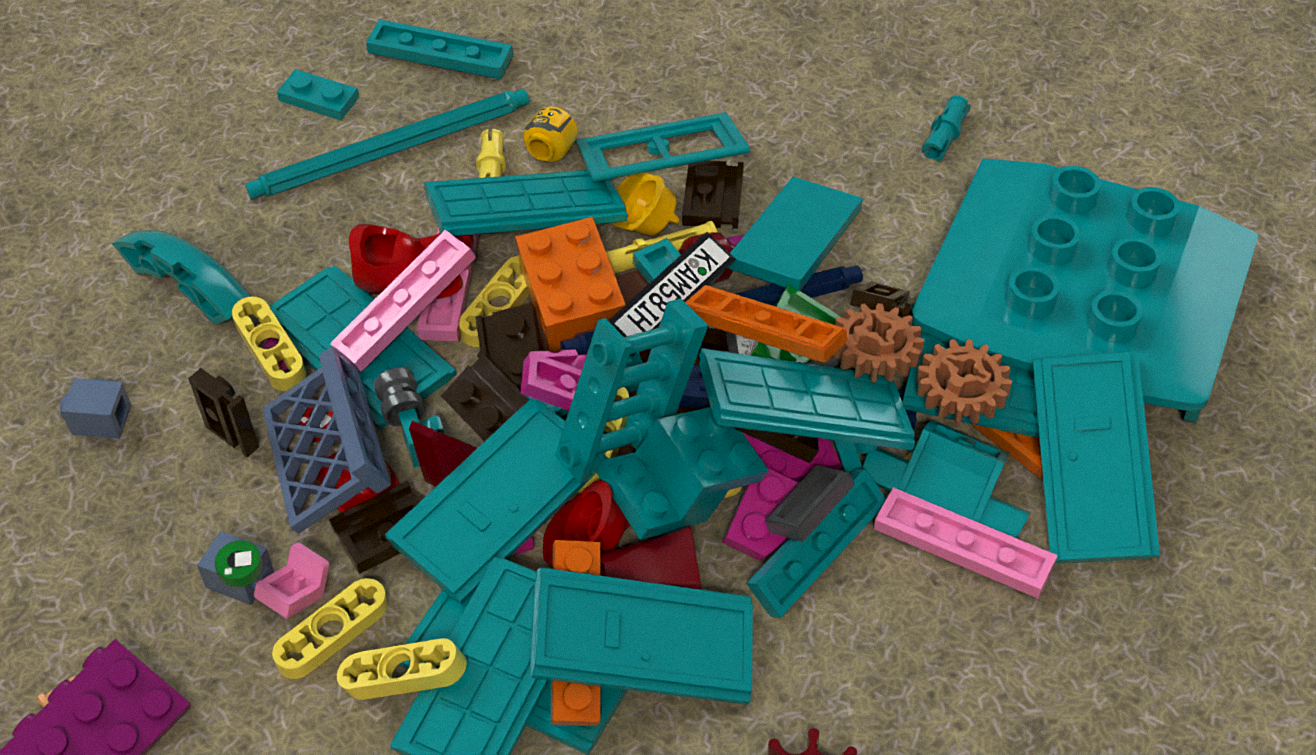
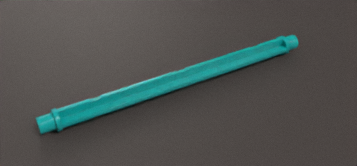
(386, 143)

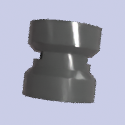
(397, 392)

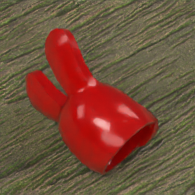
(384, 253)

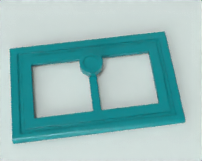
(720, 123)

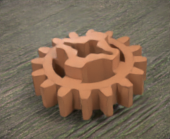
(879, 342)
(964, 381)

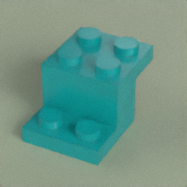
(680, 472)

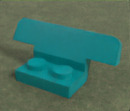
(953, 474)

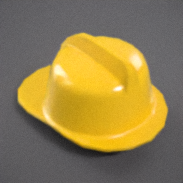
(647, 203)

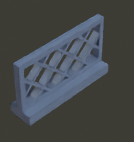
(349, 424)

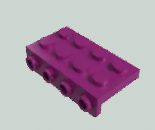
(104, 710)

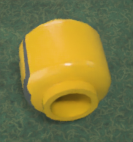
(550, 134)

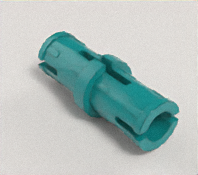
(946, 128)

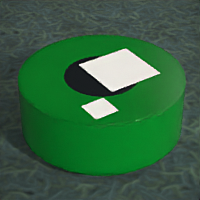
(238, 563)

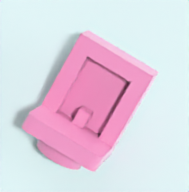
(296, 584)

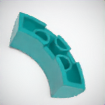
(197, 273)

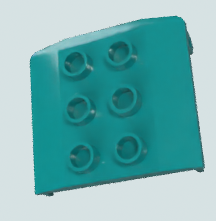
(1089, 267)

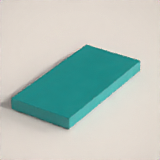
(795, 233)

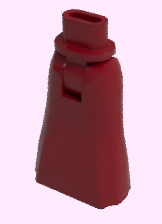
(658, 560)

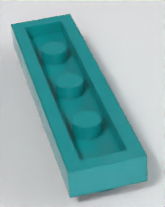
(439, 49)
(799, 563)

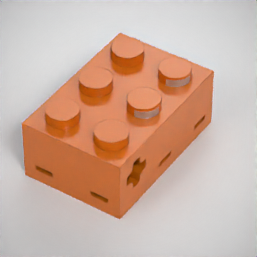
(568, 279)

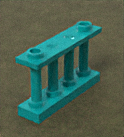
(604, 372)

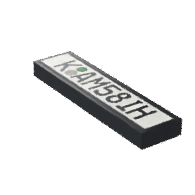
(682, 279)

